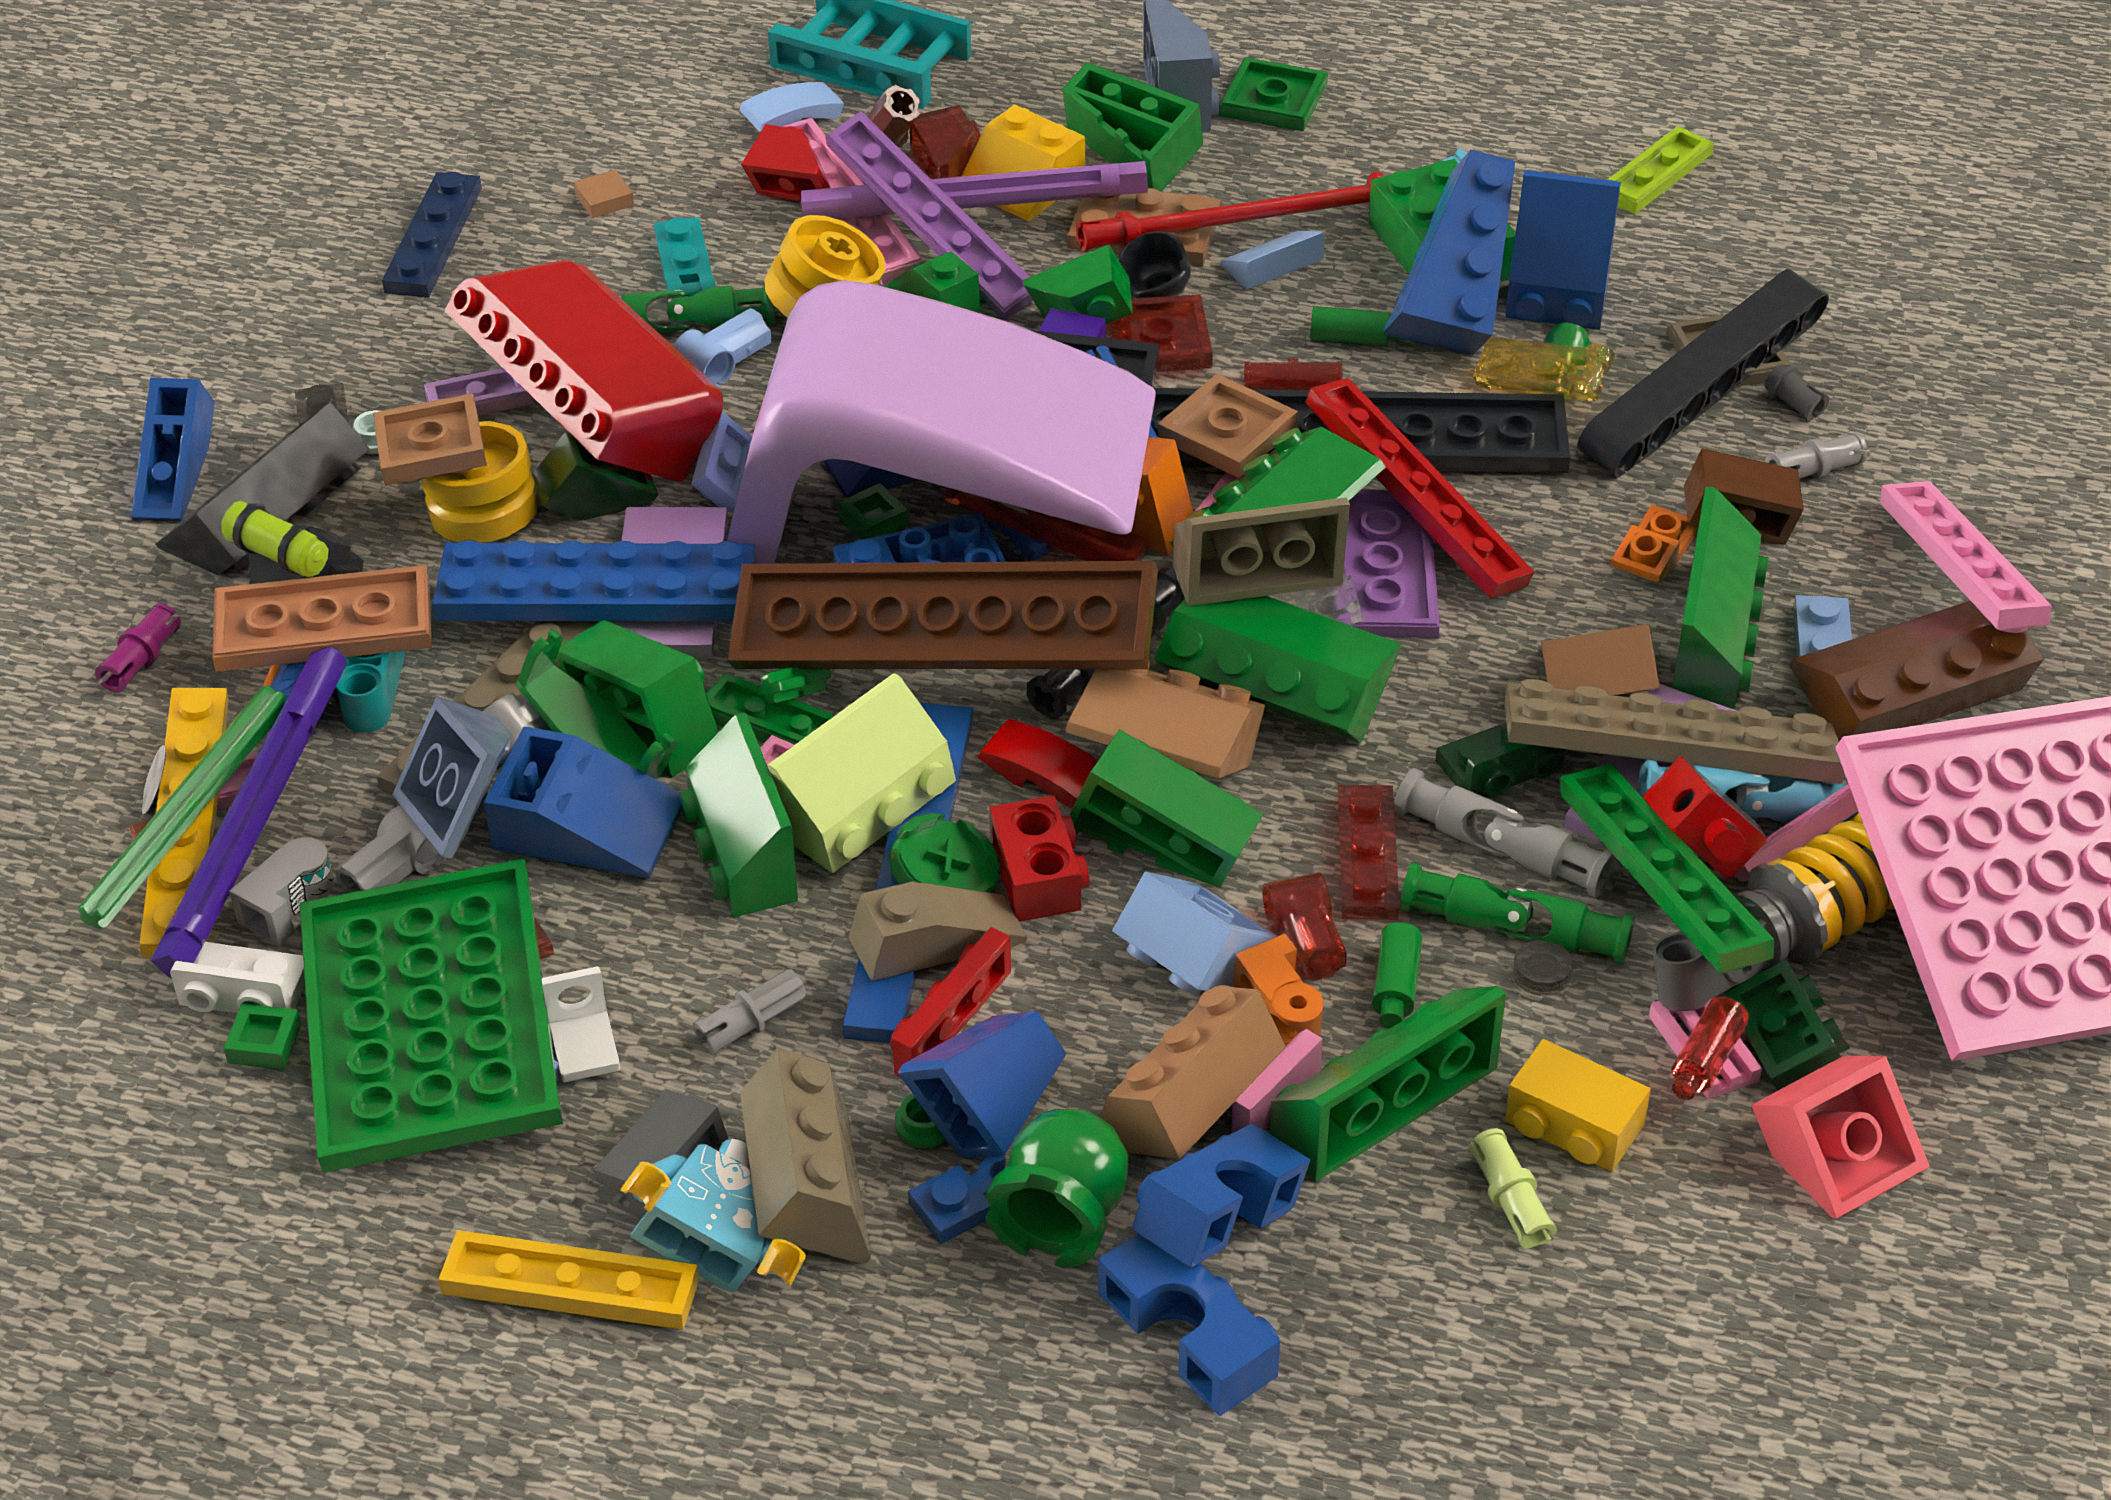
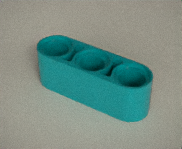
(369, 690)

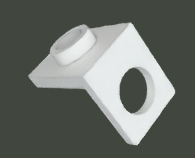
(580, 1029)

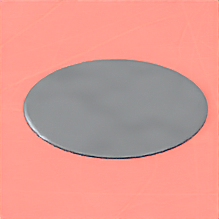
(154, 779)

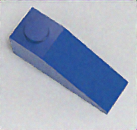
(172, 447)

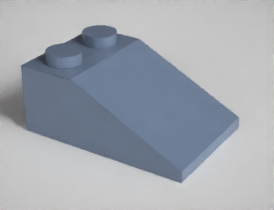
(1180, 57)
(451, 771)

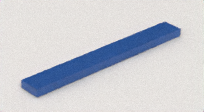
(881, 1004)

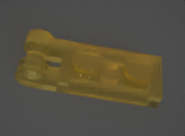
(1543, 368)

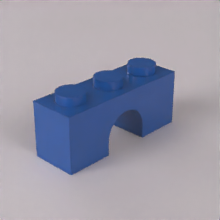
(1197, 1199)
(1230, 1348)

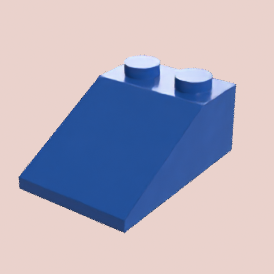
(1562, 249)

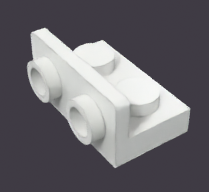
(236, 975)

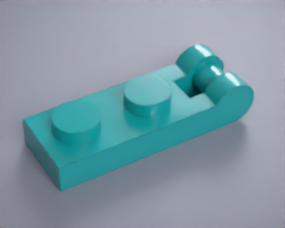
(683, 255)

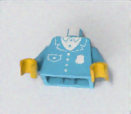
(707, 1216)

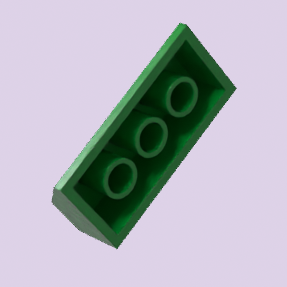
(1298, 471)
(1721, 605)
(1285, 658)
(1391, 1079)

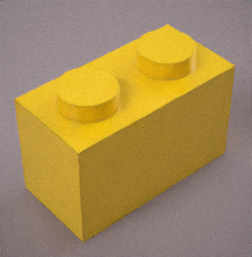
(1577, 1105)

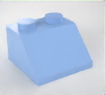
(1186, 931)

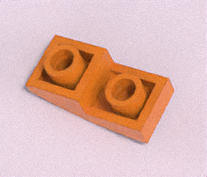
(1655, 544)

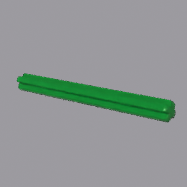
(181, 809)

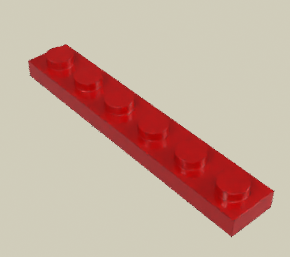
(1422, 489)

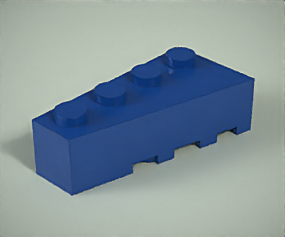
(1458, 265)

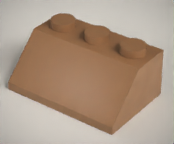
(1173, 715)
(1194, 1073)

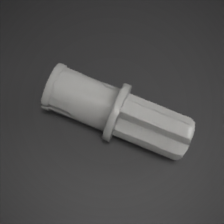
(750, 1010)

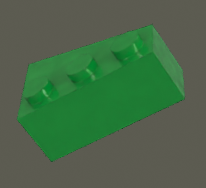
(1164, 811)

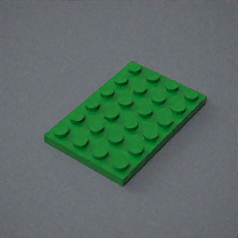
(426, 1016)

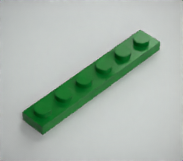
(1667, 869)

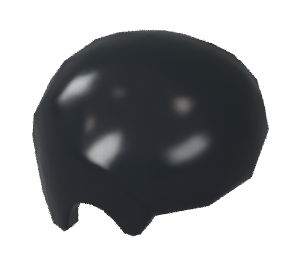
(1155, 265)

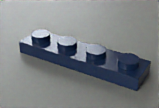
(432, 234)

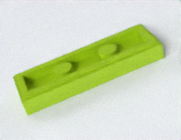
(1660, 167)

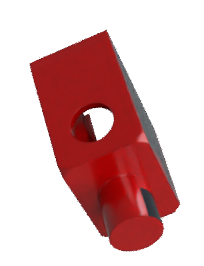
(1711, 822)

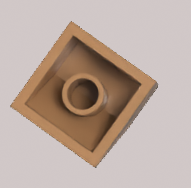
(1613, 660)

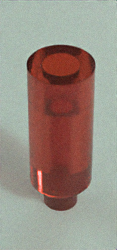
(1708, 1047)

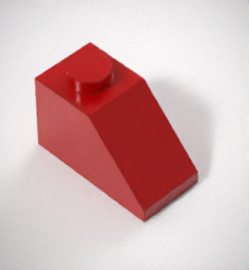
(783, 164)

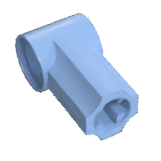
(725, 345)

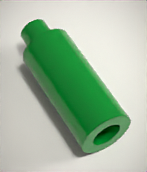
(1349, 326)
(1397, 973)

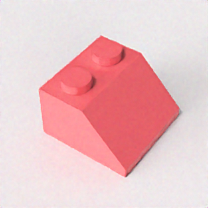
(1843, 1132)

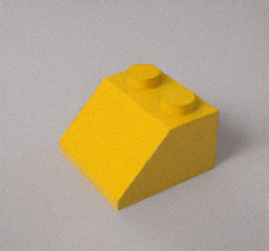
(1025, 142)

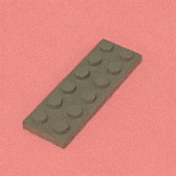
(1663, 731)

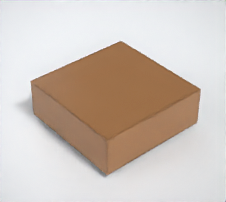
(603, 193)

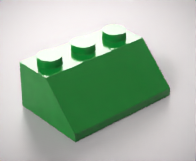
(740, 822)

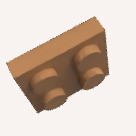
(1227, 424)
(429, 439)

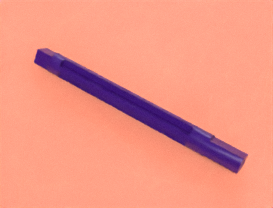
(249, 811)

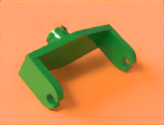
(580, 712)

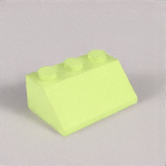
(862, 774)

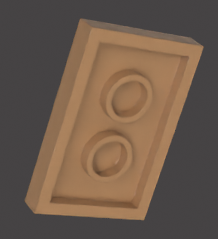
(1148, 205)

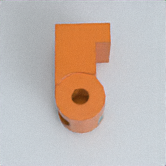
(1289, 1000)

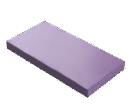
(686, 525)

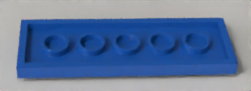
(589, 581)

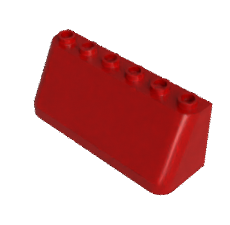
(592, 364)

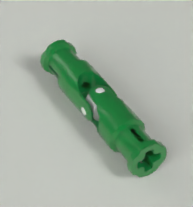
(706, 307)
(1480, 904)

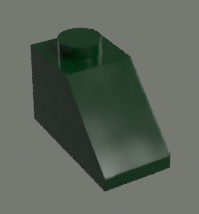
(586, 488)

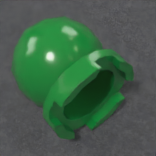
(1059, 1186)

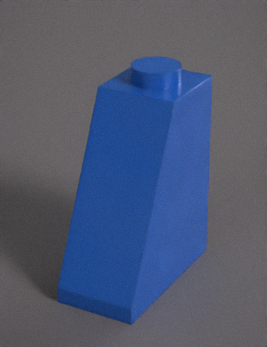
(985, 1081)

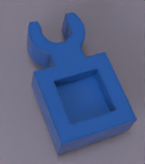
(954, 1199)

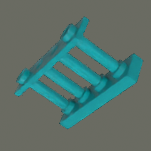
(866, 69)

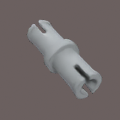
(1820, 456)

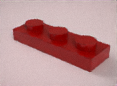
(954, 999)

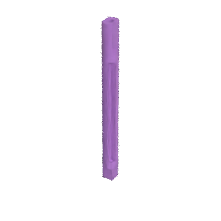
(991, 189)

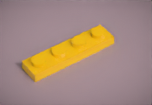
(569, 1279)

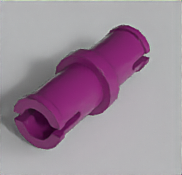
(138, 648)

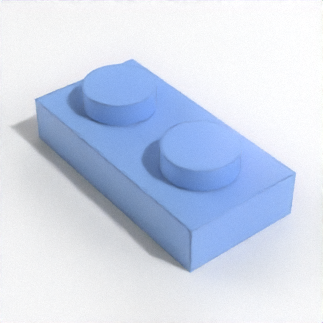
(722, 463)
(1820, 622)

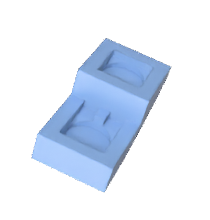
(791, 104)

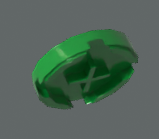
(944, 854)

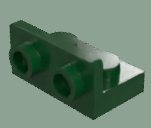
(1492, 765)
(1785, 1024)

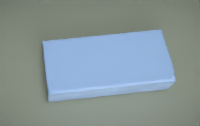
(1275, 258)

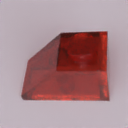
(943, 142)

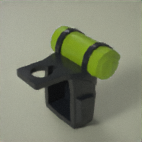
(286, 550)

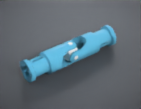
(1757, 793)

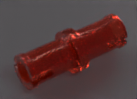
(1290, 374)

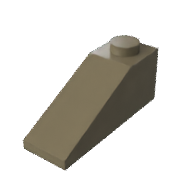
(925, 926)

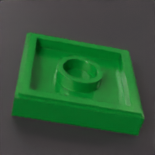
(1273, 94)

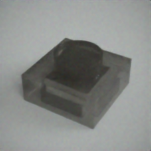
(316, 397)

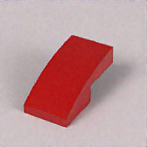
(1031, 753)

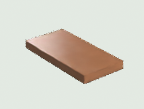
(301, 616)

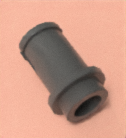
(1787, 385)

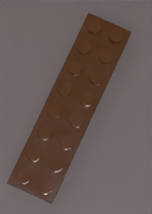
(945, 615)

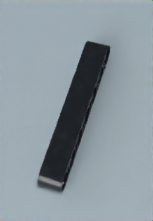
(1702, 373)

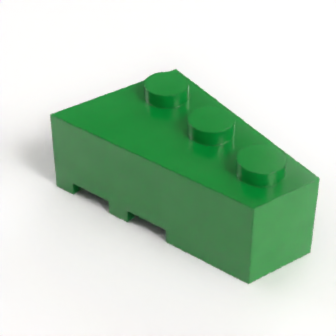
(1133, 122)
(647, 684)

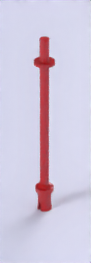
(1127, 227)

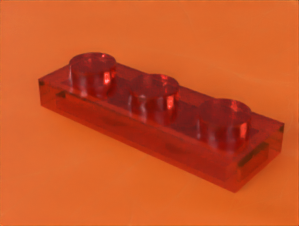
(1367, 852)

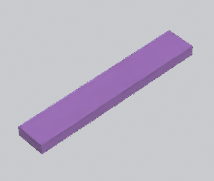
(929, 211)

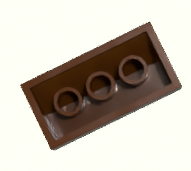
(1916, 671)

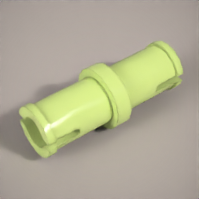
(1512, 1188)

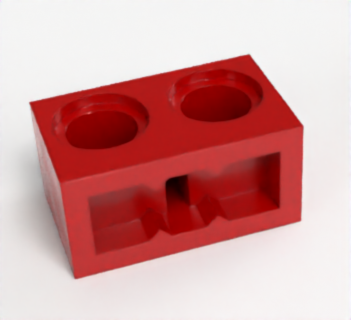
(1038, 858)

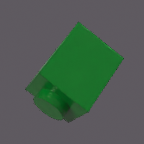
(943, 280)
(1085, 285)

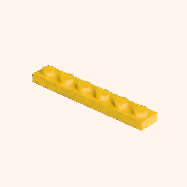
(193, 726)

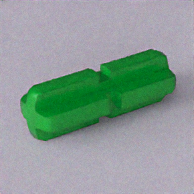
(792, 683)

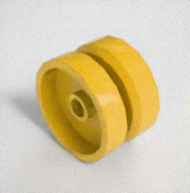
(819, 253)
(488, 499)

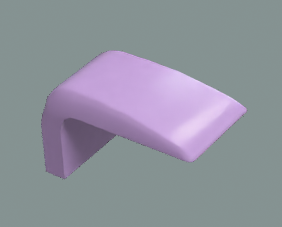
(945, 403)

